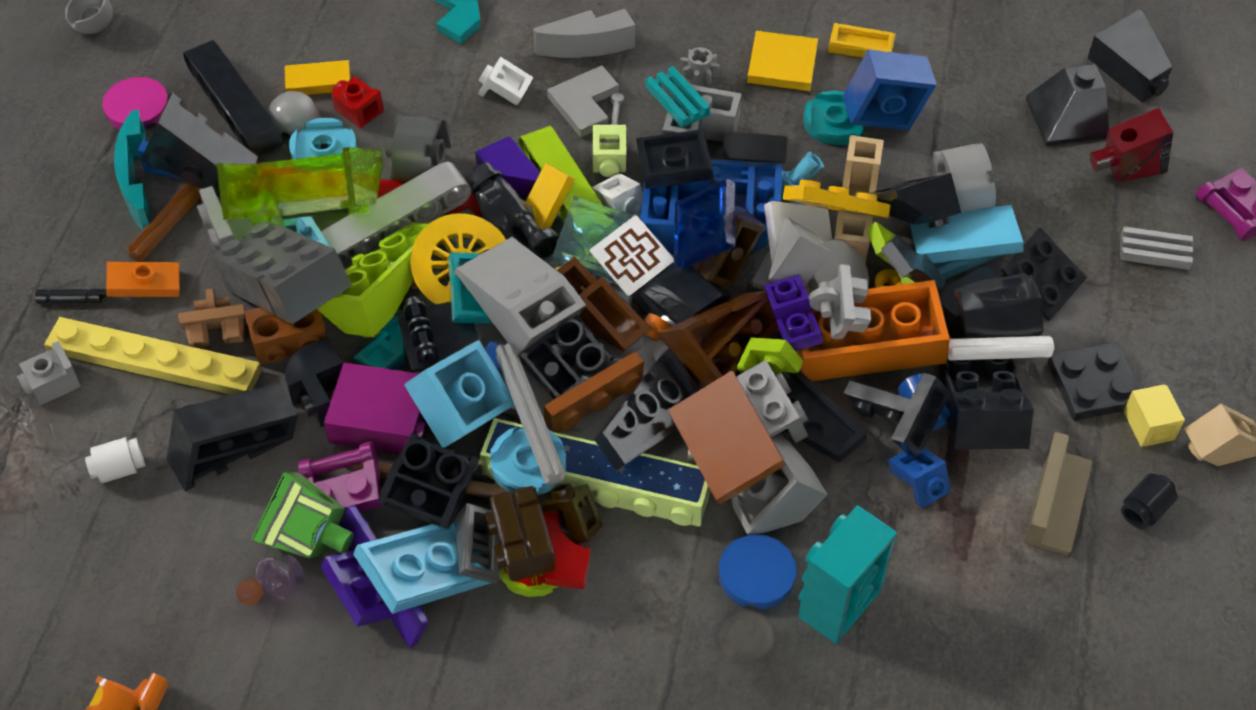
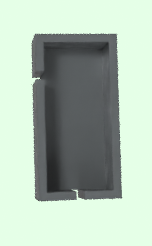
(281, 271)

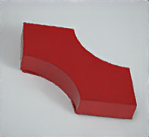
(570, 559)

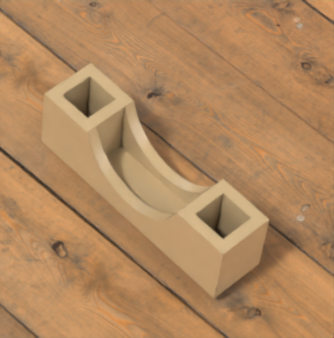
(859, 177)

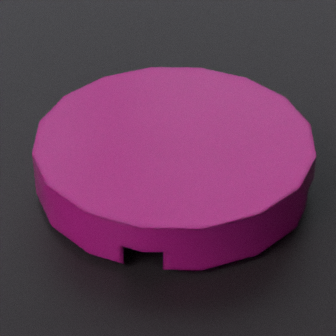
(135, 94)

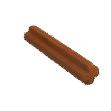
(163, 222)

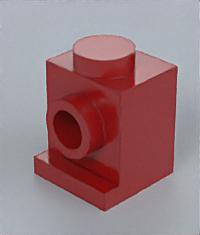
(352, 97)

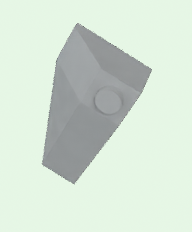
(782, 496)

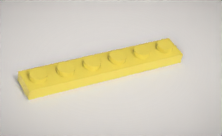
(154, 357)

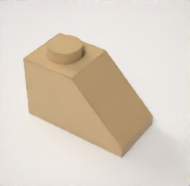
(1222, 436)

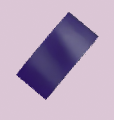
(793, 313)

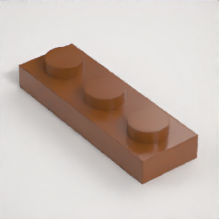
(593, 393)

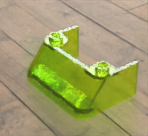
(301, 185)

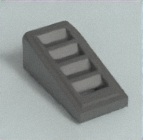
(471, 518)

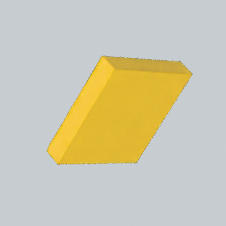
(782, 61)

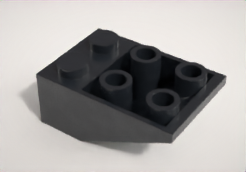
(987, 404)

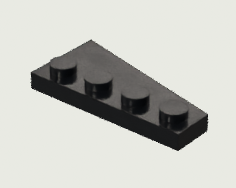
(644, 414)
(827, 425)

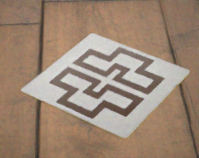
(632, 255)

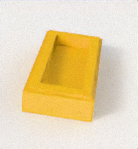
(857, 40)
(316, 77)
(549, 194)

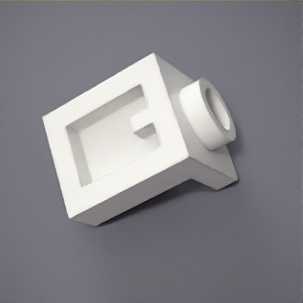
(505, 80)
(620, 194)

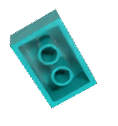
(845, 573)

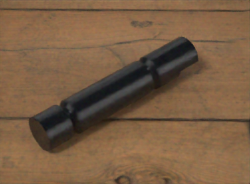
(70, 295)

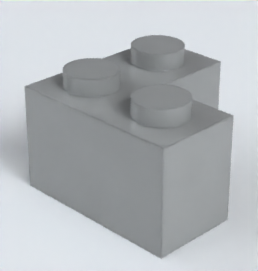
(723, 114)

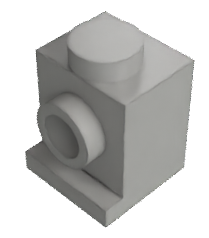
(48, 375)

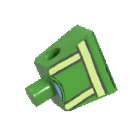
(302, 519)

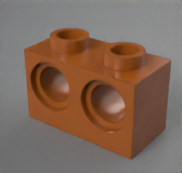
(278, 339)

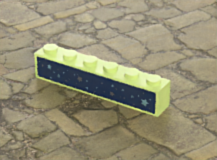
(644, 485)

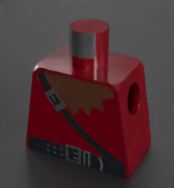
(1136, 148)

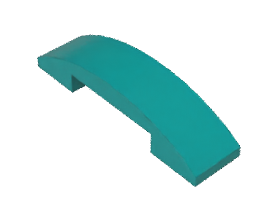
(126, 147)

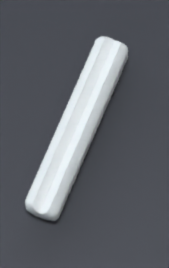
(1000, 348)

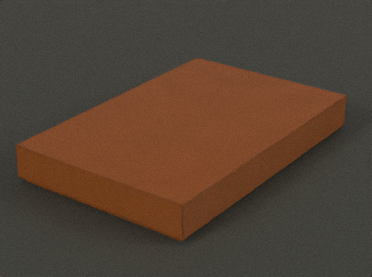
(726, 437)

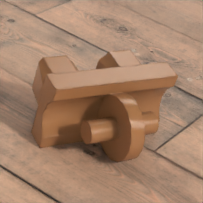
(210, 315)

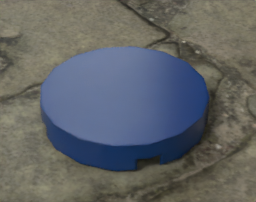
(757, 571)

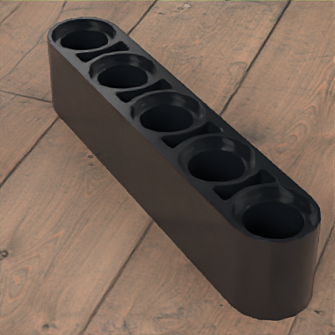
(232, 98)

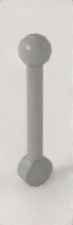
(617, 100)

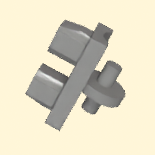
(837, 300)

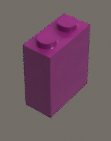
(374, 408)

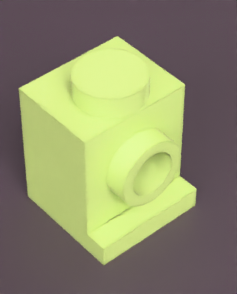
(609, 157)

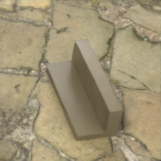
(1058, 498)

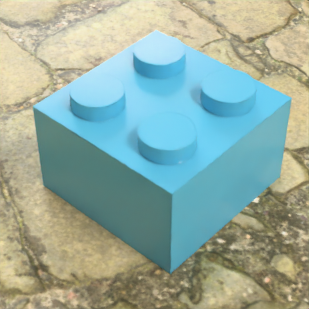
(460, 393)

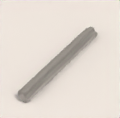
(530, 414)

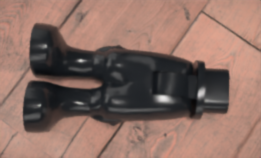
(508, 211)

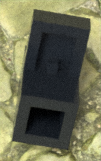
(312, 374)

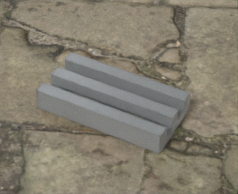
(1156, 243)

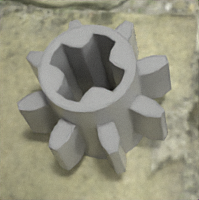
(699, 66)

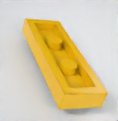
(836, 199)

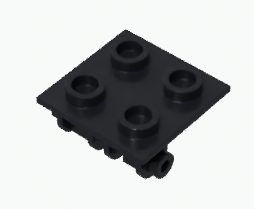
(1050, 270)
(431, 334)

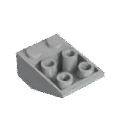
(519, 292)

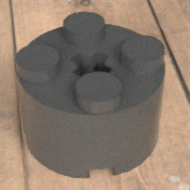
(417, 146)

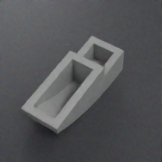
(585, 35)

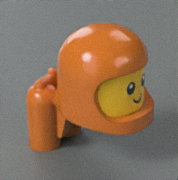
(115, 696)

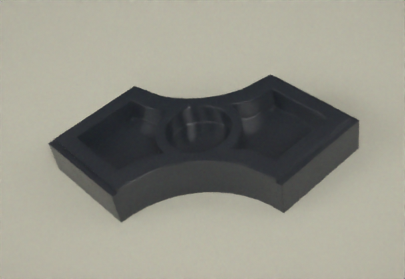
(910, 263)

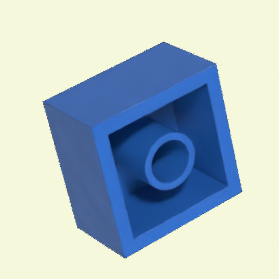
(889, 90)

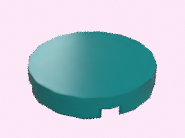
(828, 119)

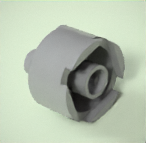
(970, 175)

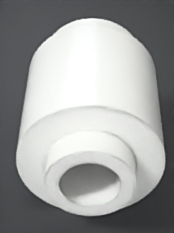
(115, 459)

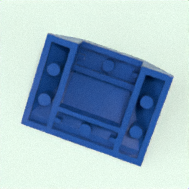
(754, 187)

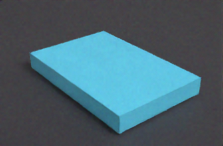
(970, 235)
(415, 567)

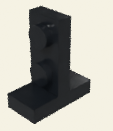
(912, 416)

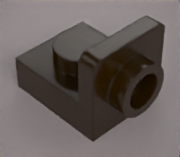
(578, 510)

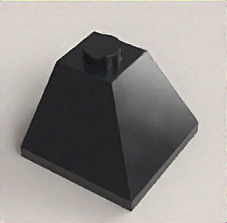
(1071, 106)
(922, 200)

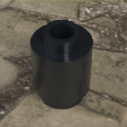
(1149, 501)

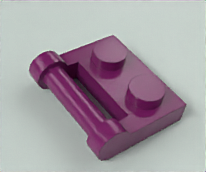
(1234, 200)
(355, 488)

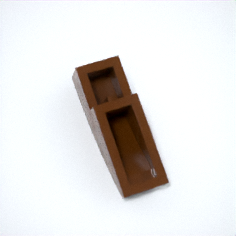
(605, 309)

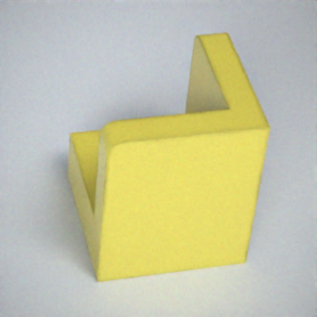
(1153, 415)

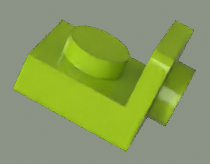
(776, 352)

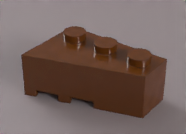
(717, 338)

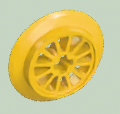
(439, 232)

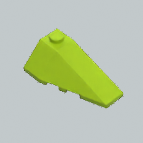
(377, 286)

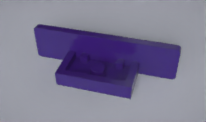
(357, 590)

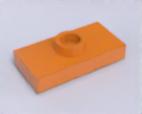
(142, 279)

